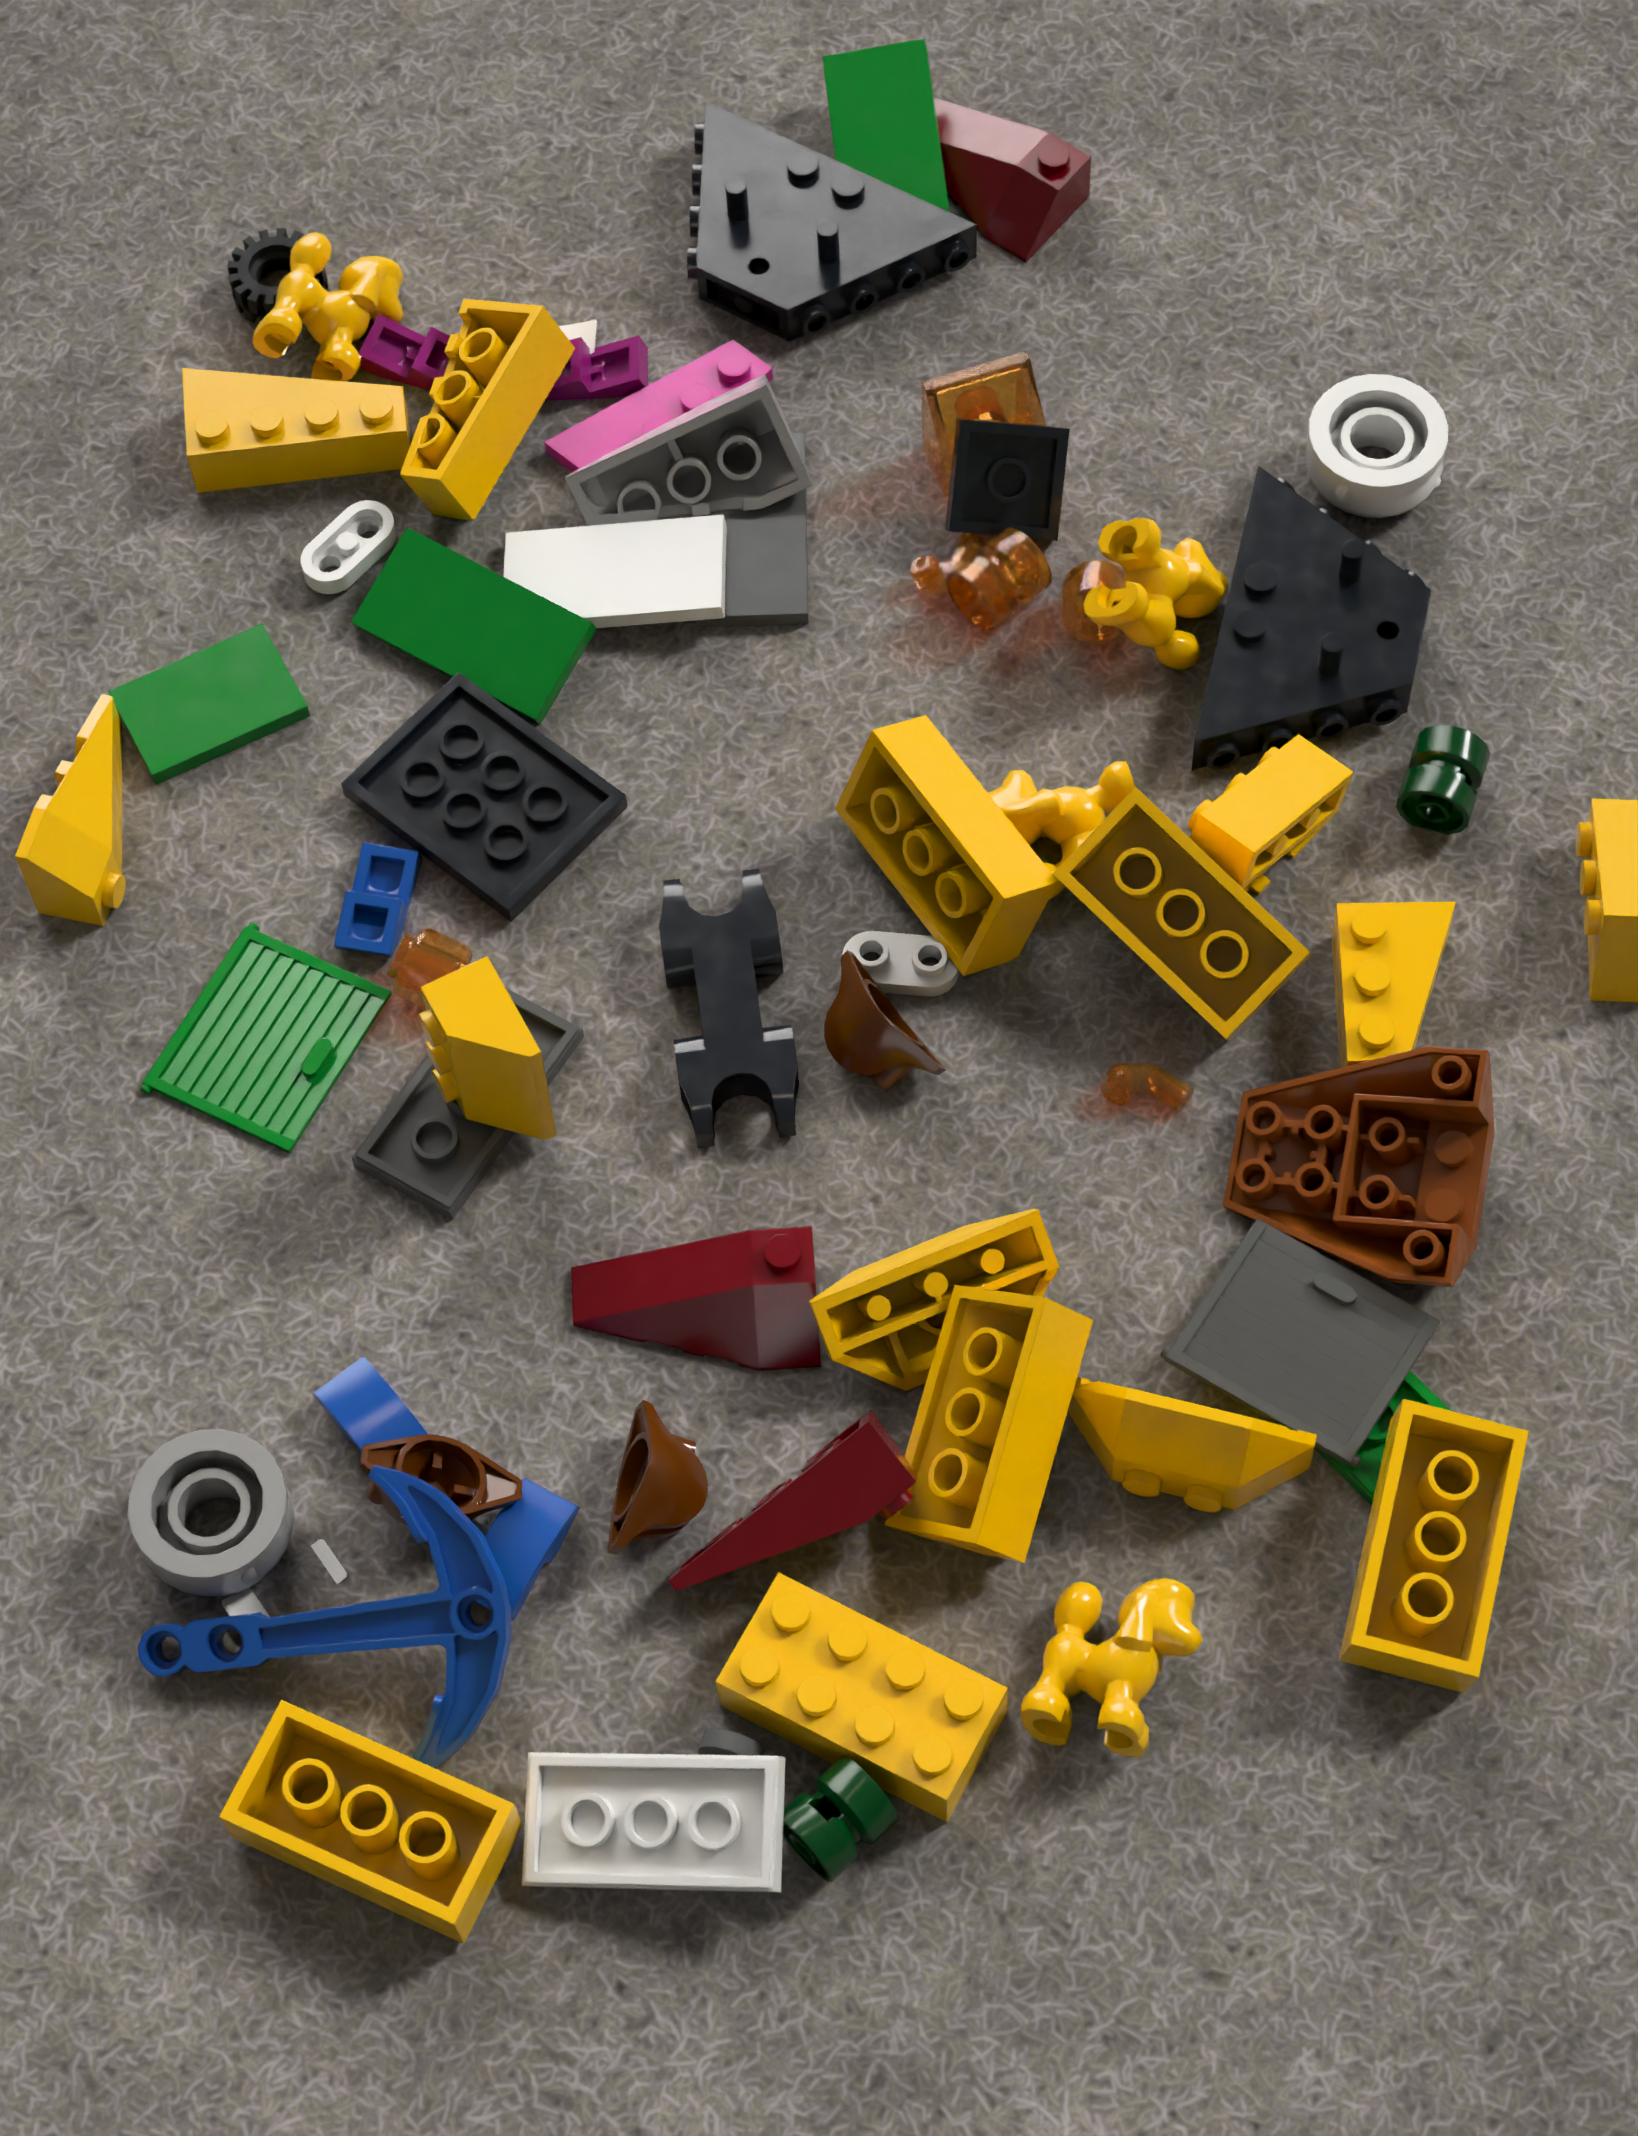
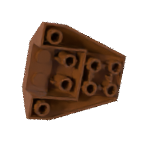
(1373, 1161)

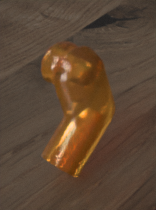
(931, 574)
(1145, 1078)

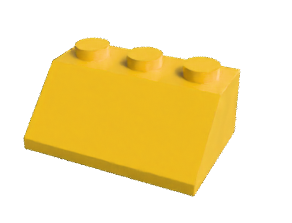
(485, 1052)

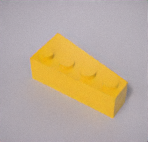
(483, 403)
(289, 428)

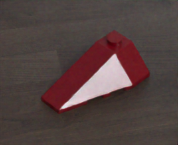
(1010, 177)
(714, 1297)
(837, 1490)

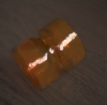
(994, 585)

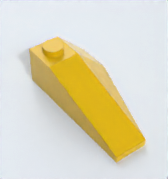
(75, 836)

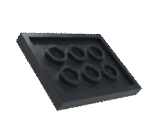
(484, 796)

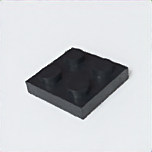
(1007, 478)

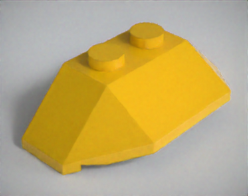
(893, 1310)
(1186, 1447)

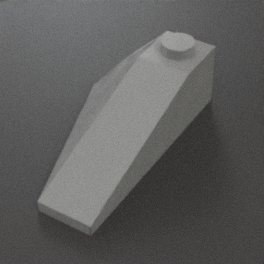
(705, 461)

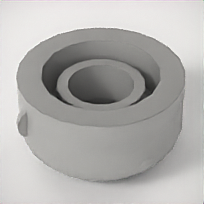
(190, 1473)

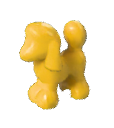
(334, 317)
(1156, 590)
(1064, 813)
(1115, 1673)

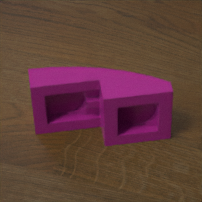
(404, 354)
(608, 373)

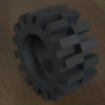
(255, 262)

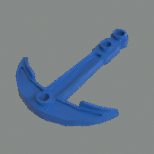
(440, 1617)

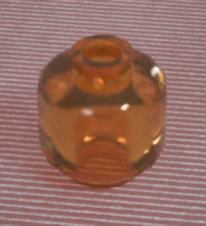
(1073, 593)
(425, 959)

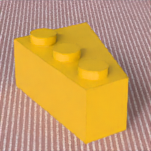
(1270, 811)
(1611, 890)
(1385, 973)

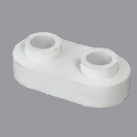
(344, 548)
(900, 965)

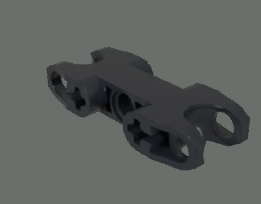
(735, 1051)

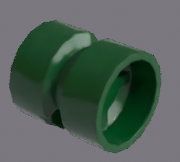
(1443, 779)
(837, 1818)

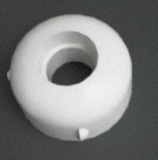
(1381, 414)

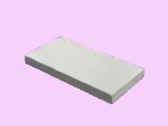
(626, 569)
(654, 1821)

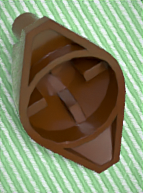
(869, 1033)
(448, 1465)
(657, 1484)

